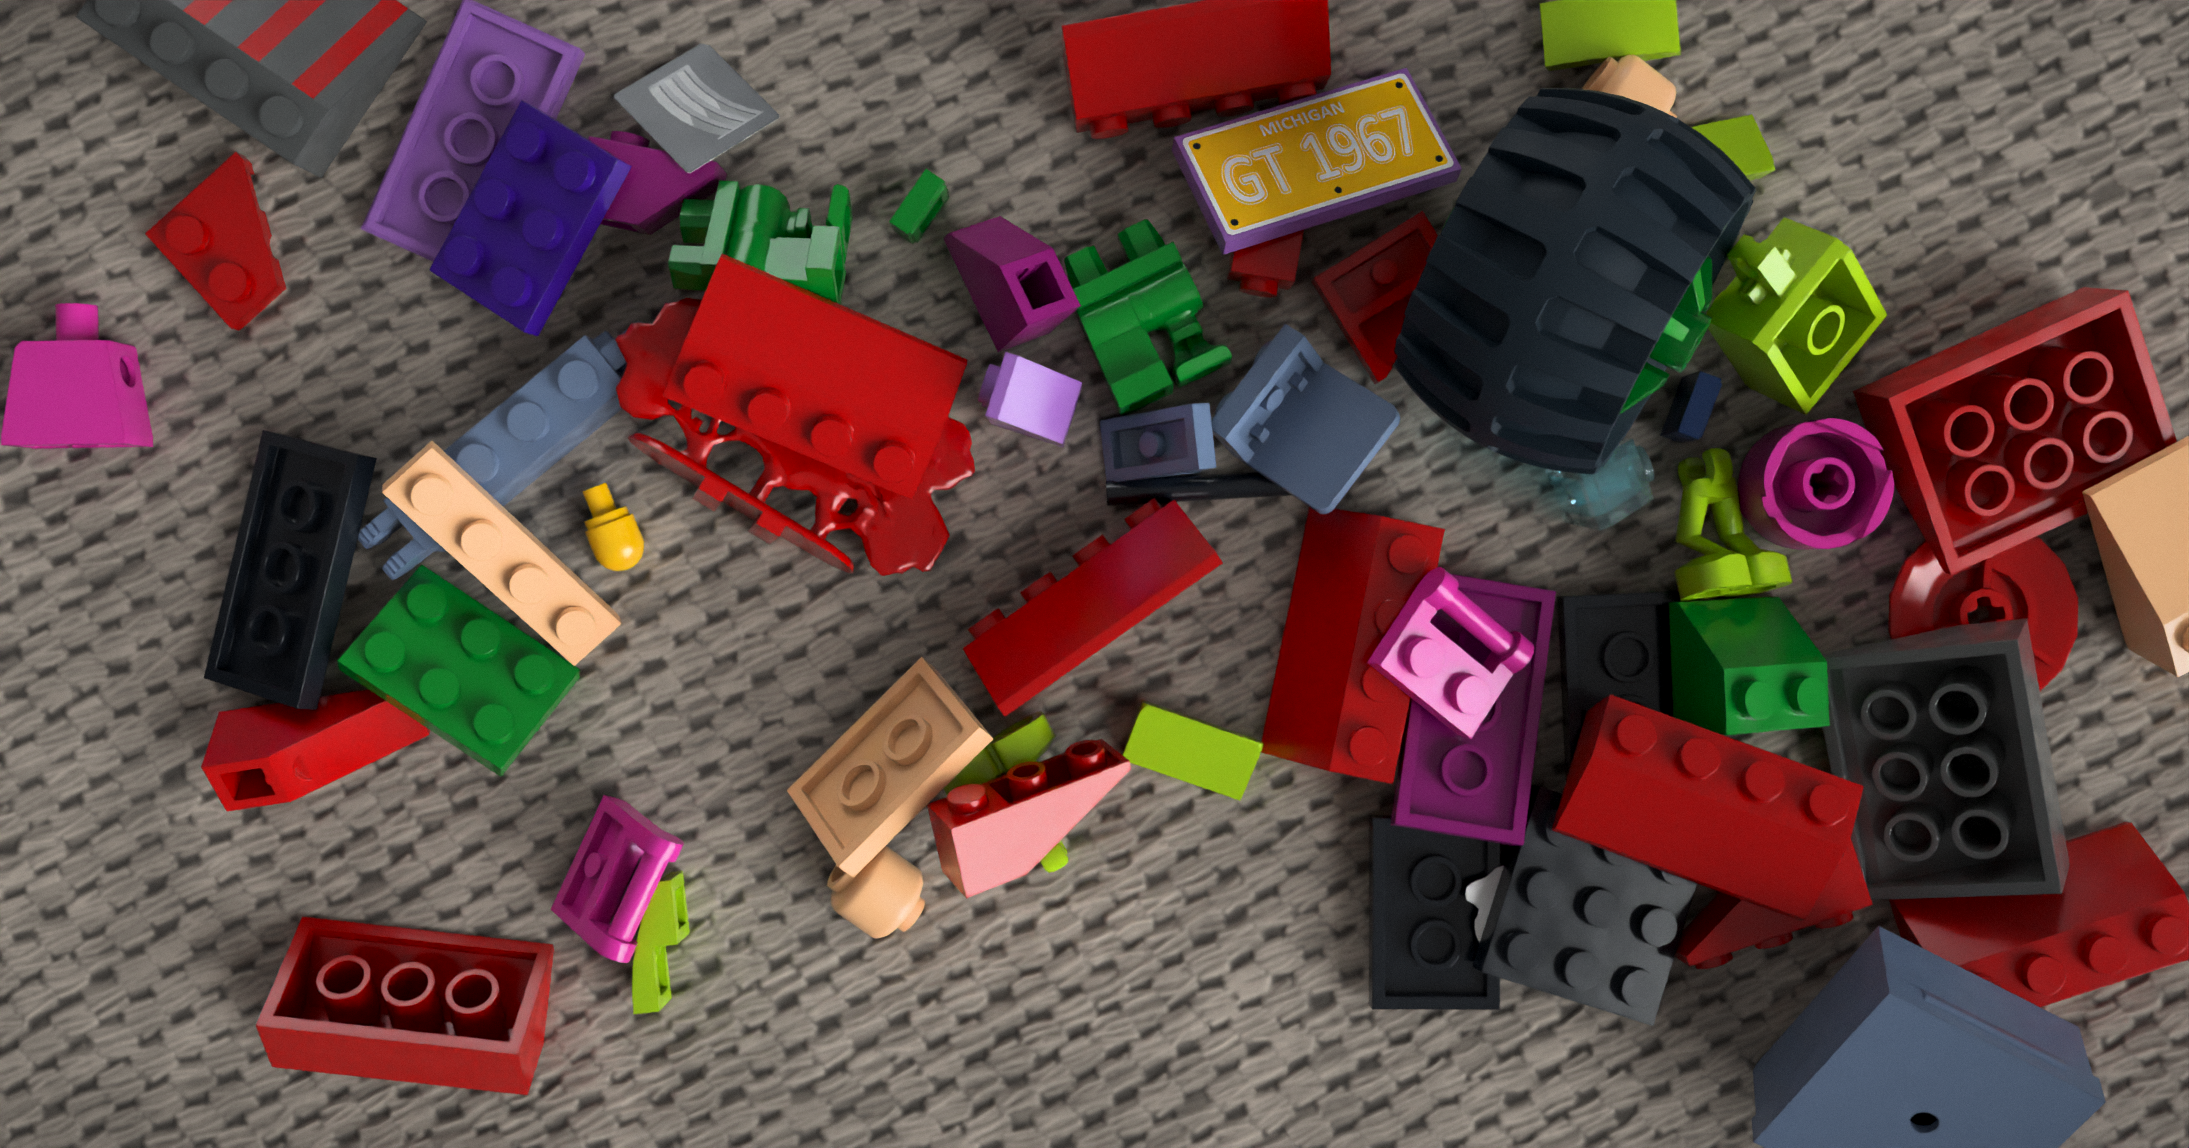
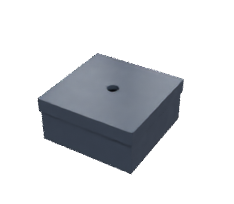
(1921, 1059)

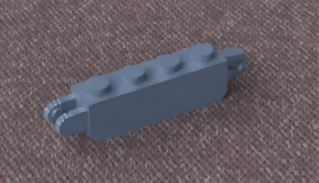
(521, 437)

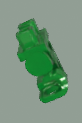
(765, 234)
(1133, 301)

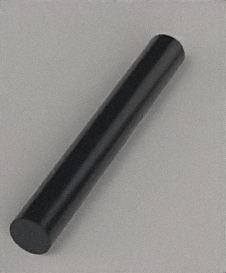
(1191, 488)

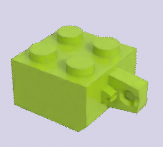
(1794, 313)

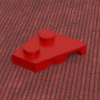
(223, 244)
(1372, 290)

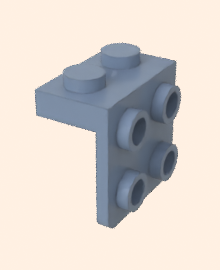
(1303, 422)

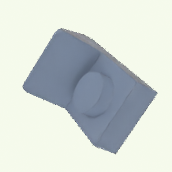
(1158, 443)

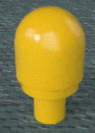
(612, 531)

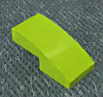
(1593, 30)
(662, 925)

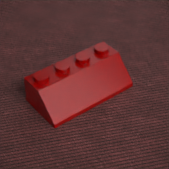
(1193, 60)
(816, 377)
(1344, 597)
(1090, 605)
(1706, 807)
(2109, 924)
(409, 1006)

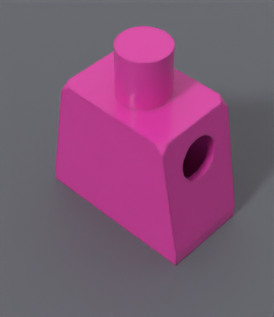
(76, 389)

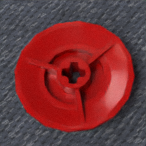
(2012, 584)

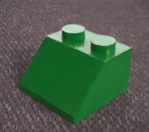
(1745, 667)

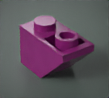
(654, 184)
(1012, 281)

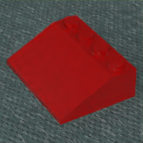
(2018, 423)

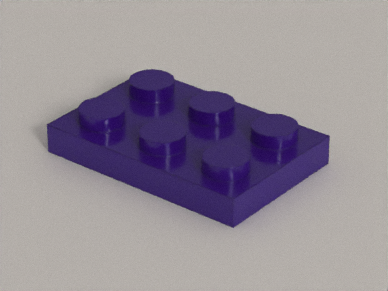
(530, 218)

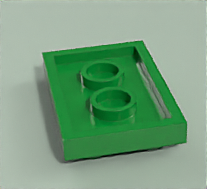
(459, 670)

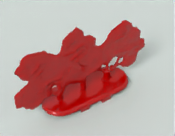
(893, 528)

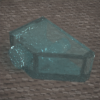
(1610, 494)

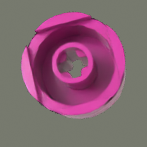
(1844, 466)

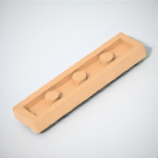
(501, 553)

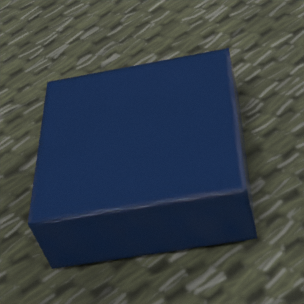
(1691, 407)

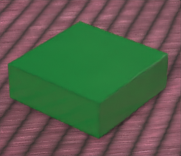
(920, 207)

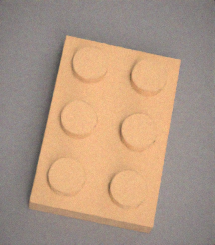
(888, 766)

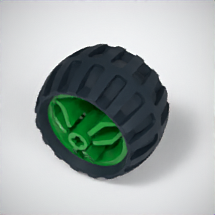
(1571, 277)

